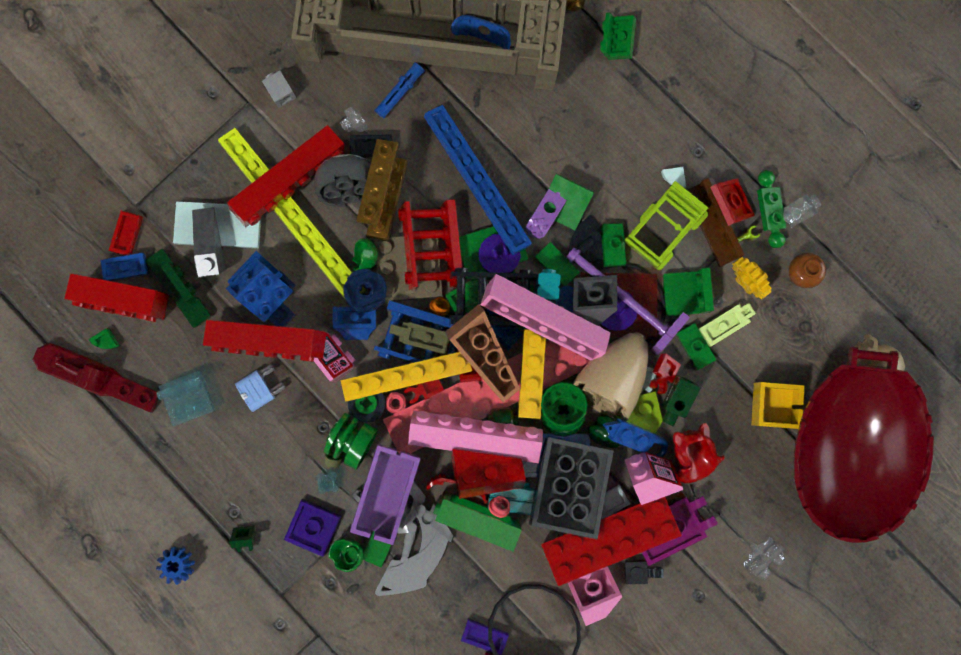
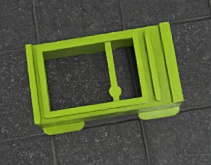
(684, 203)

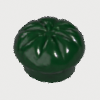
(599, 434)

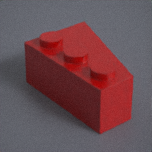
(486, 473)

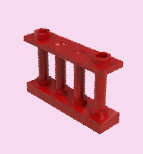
(448, 233)

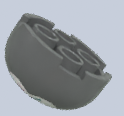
(341, 180)

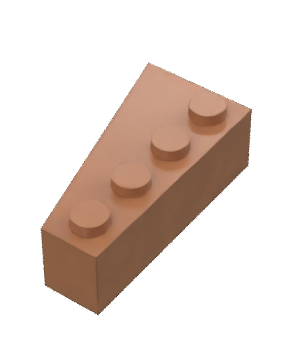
(480, 347)

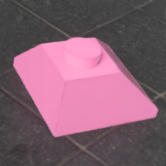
(595, 595)

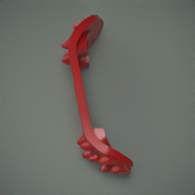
(442, 478)

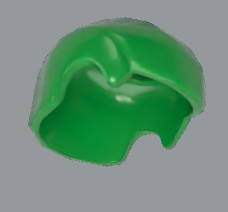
(365, 254)
(346, 554)

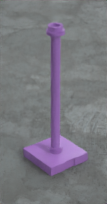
(666, 331)

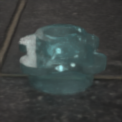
(323, 487)

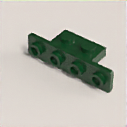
(178, 288)

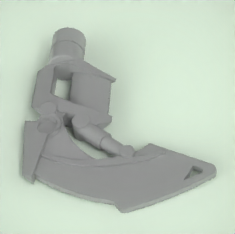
(413, 571)

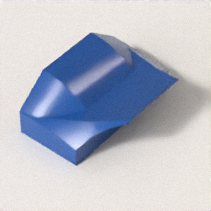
(353, 324)

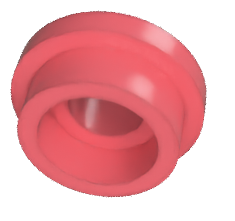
(395, 395)
(499, 506)

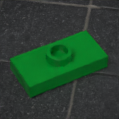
(613, 245)
(695, 346)

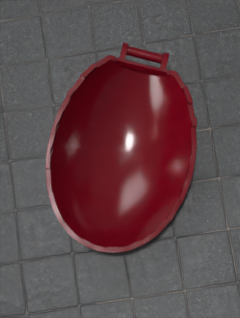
(863, 449)

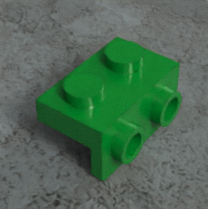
(618, 36)

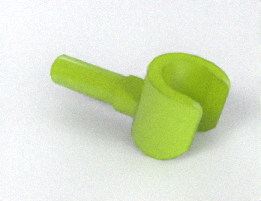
(748, 235)

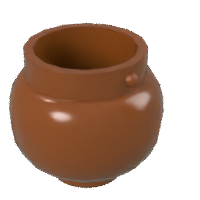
(807, 270)

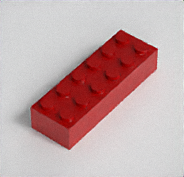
(618, 539)

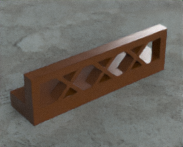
(715, 228)

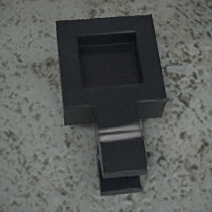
(637, 572)

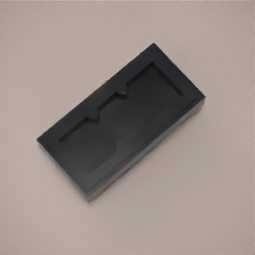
(365, 144)

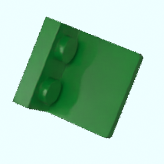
(688, 292)

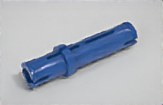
(405, 83)

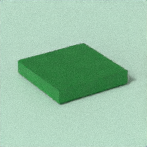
(576, 204)

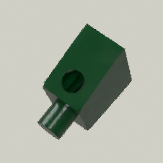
(683, 391)

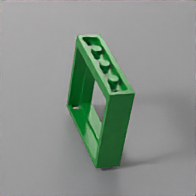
(477, 521)

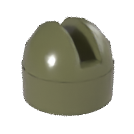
(331, 462)

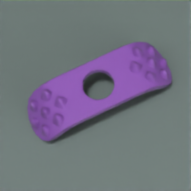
(541, 220)

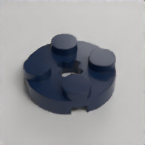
(362, 302)

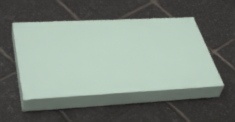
(230, 229)

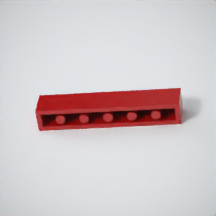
(285, 177)
(265, 339)

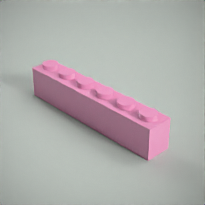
(545, 318)
(474, 435)

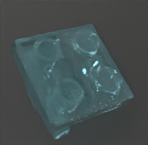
(186, 398)

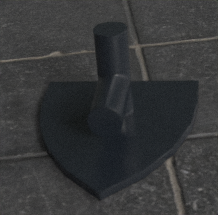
(588, 240)

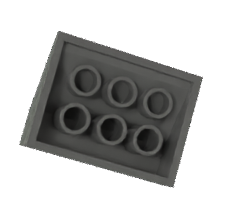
(571, 488)

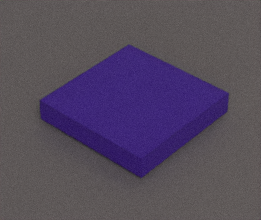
(312, 527)

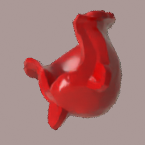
(695, 454)

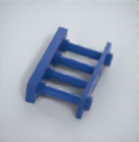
(418, 317)

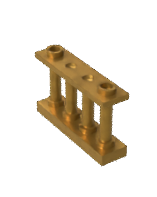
(382, 190)

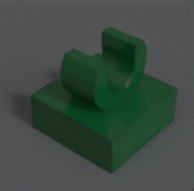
(243, 537)

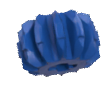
(182, 571)

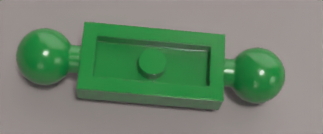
(771, 209)

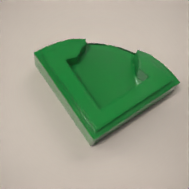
(105, 340)

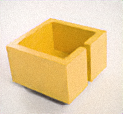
(774, 404)

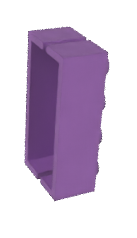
(385, 494)

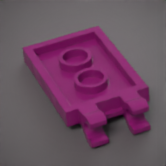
(690, 526)

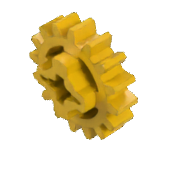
(751, 278)

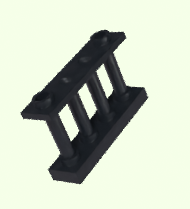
(462, 274)

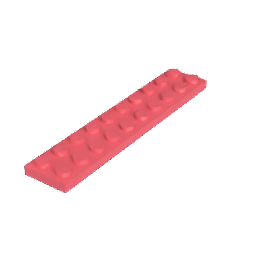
(477, 398)

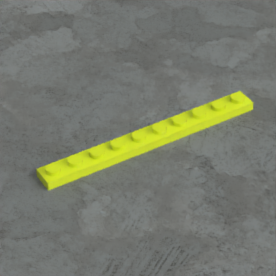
(289, 213)

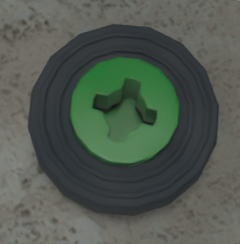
(374, 409)

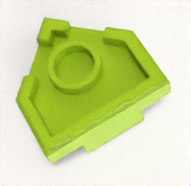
(646, 412)

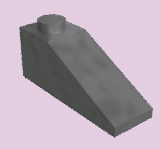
(207, 243)

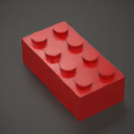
(116, 298)

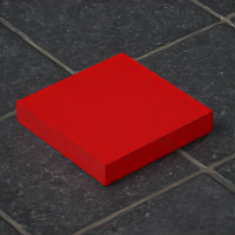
(732, 201)

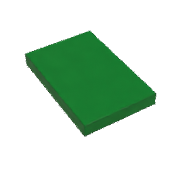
(470, 247)

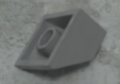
(595, 298)

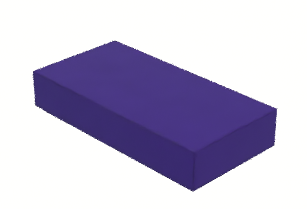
(477, 635)

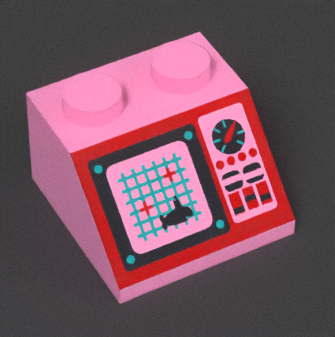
(335, 361)
(652, 477)

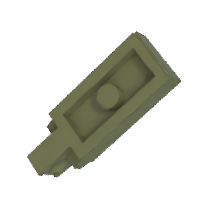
(421, 337)

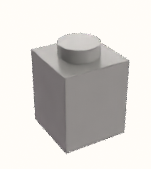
(278, 88)

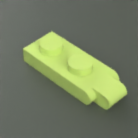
(727, 323)

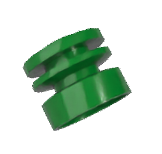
(561, 398)
(350, 440)

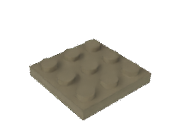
(392, 267)

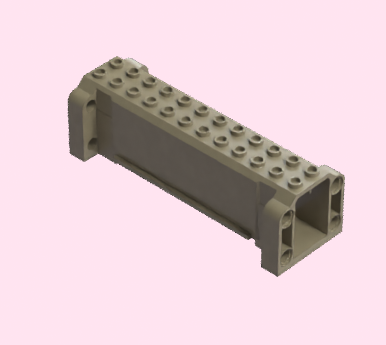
(422, 33)

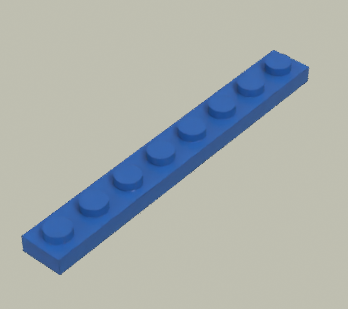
(477, 180)

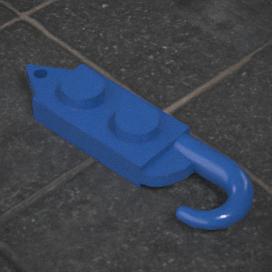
(634, 436)

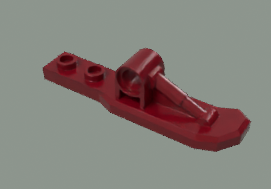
(93, 376)

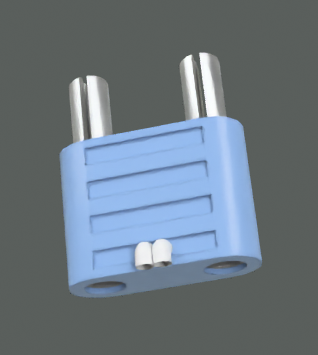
(255, 389)

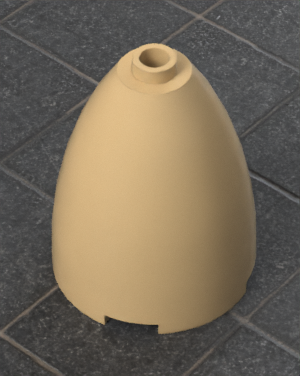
(616, 378)

